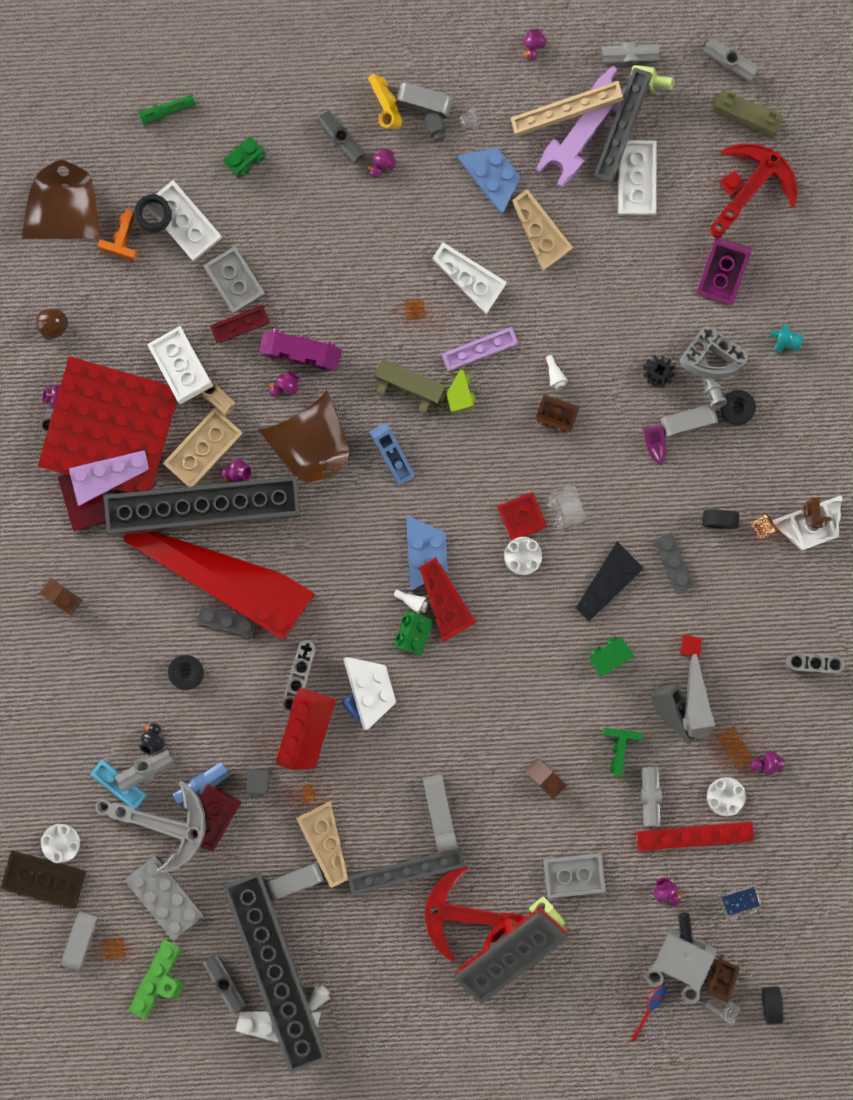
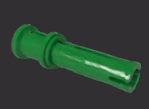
(157, 115)

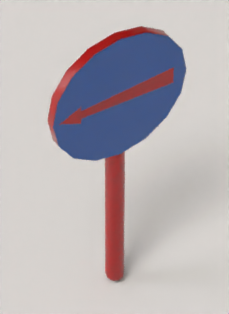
(653, 1002)

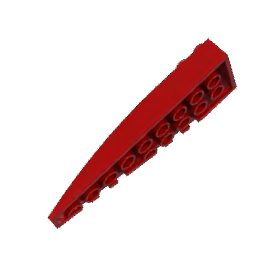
(248, 589)

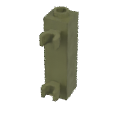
(747, 113)
(409, 382)

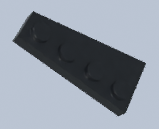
(611, 578)

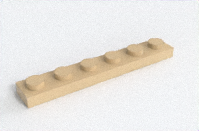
(567, 108)

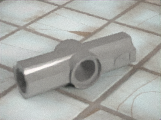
(629, 54)
(720, 54)
(150, 766)
(651, 796)

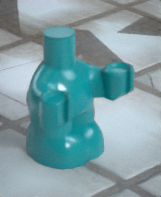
(786, 339)

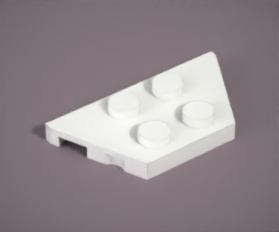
(804, 536)
(370, 689)

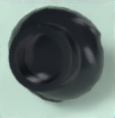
(150, 740)

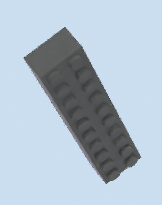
(201, 506)
(275, 973)

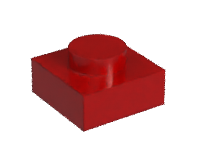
(732, 183)

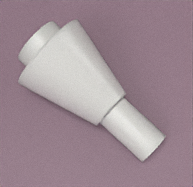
(557, 378)
(416, 603)
(318, 997)

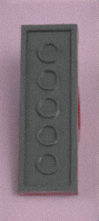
(510, 952)

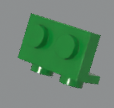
(413, 633)

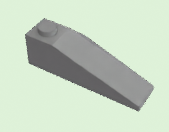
(698, 714)

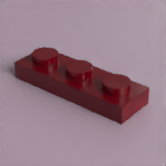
(240, 324)

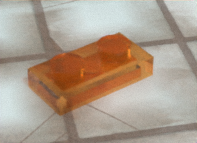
(735, 748)

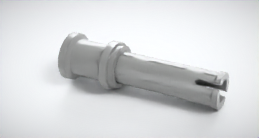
(713, 389)

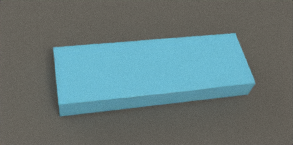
(105, 775)

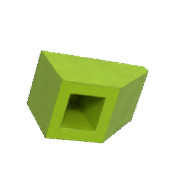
(459, 396)

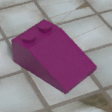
(724, 270)

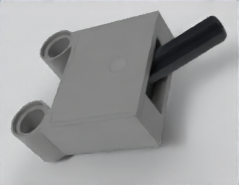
(683, 959)

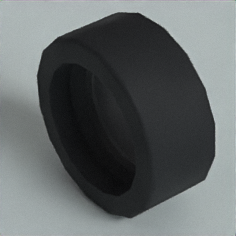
(153, 198)
(720, 519)
(772, 1005)

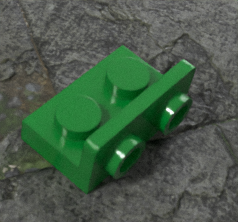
(244, 157)

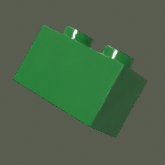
(610, 656)

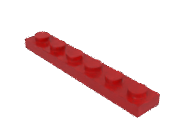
(695, 836)

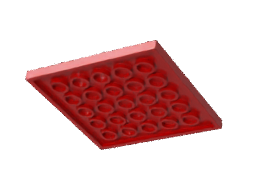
(107, 416)

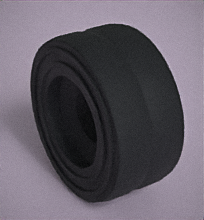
(747, 402)
(196, 672)

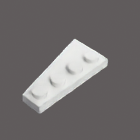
(472, 278)
(260, 1025)

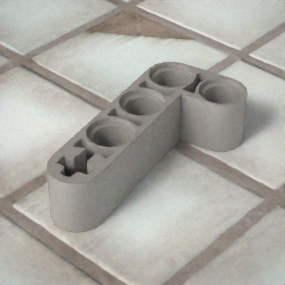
(295, 675)
(440, 813)

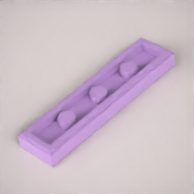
(479, 349)

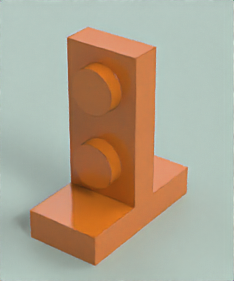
(120, 238)

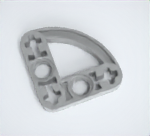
(712, 343)

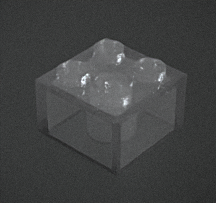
(567, 507)

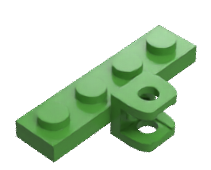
(158, 981)

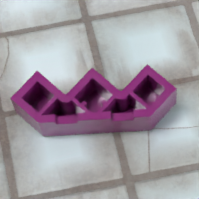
(300, 350)

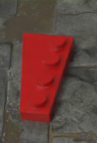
(448, 607)

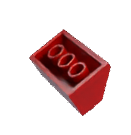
(305, 730)

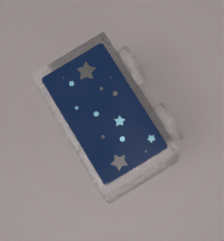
(739, 901)

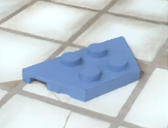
(492, 175)
(423, 545)

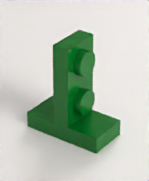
(619, 747)

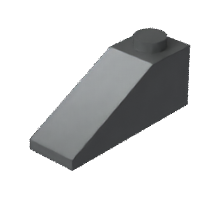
(671, 707)

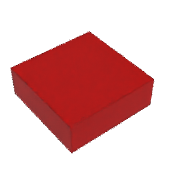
(691, 645)

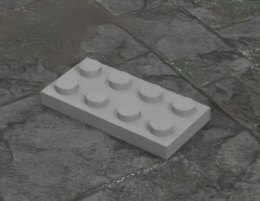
(164, 898)

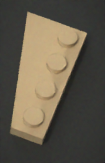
(541, 231)
(323, 839)

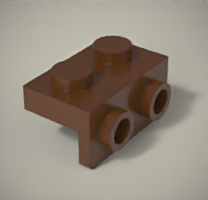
(557, 413)
(811, 511)
(723, 979)

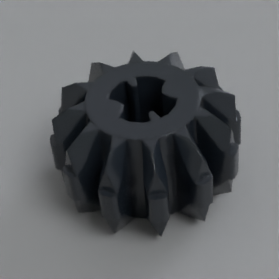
(666, 374)

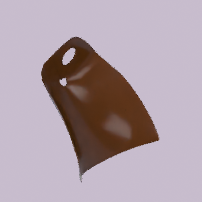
(60, 211)
(309, 438)

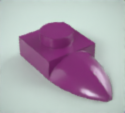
(655, 443)

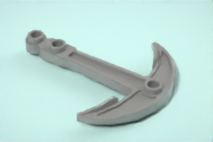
(178, 829)

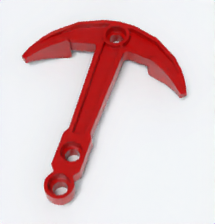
(766, 168)
(452, 912)

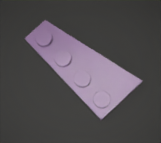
(101, 476)

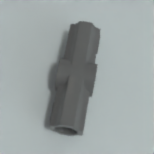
(347, 146)
(230, 995)

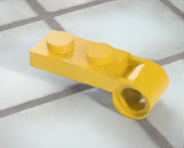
(387, 102)

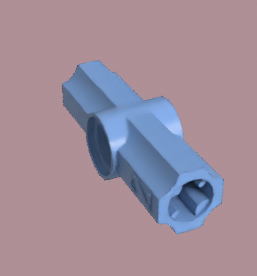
(212, 777)

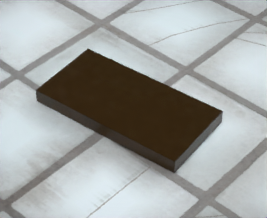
(43, 879)

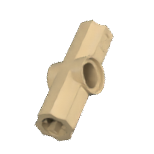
(220, 400)

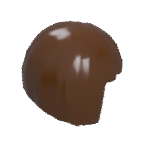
(51, 323)

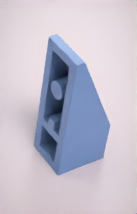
(392, 453)

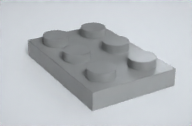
(234, 280)
(574, 875)

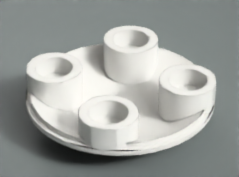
(523, 555)
(726, 796)
(60, 843)

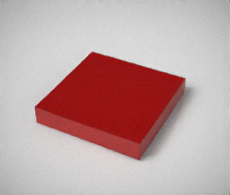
(522, 516)

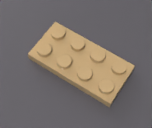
(203, 448)

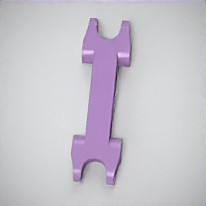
(566, 154)

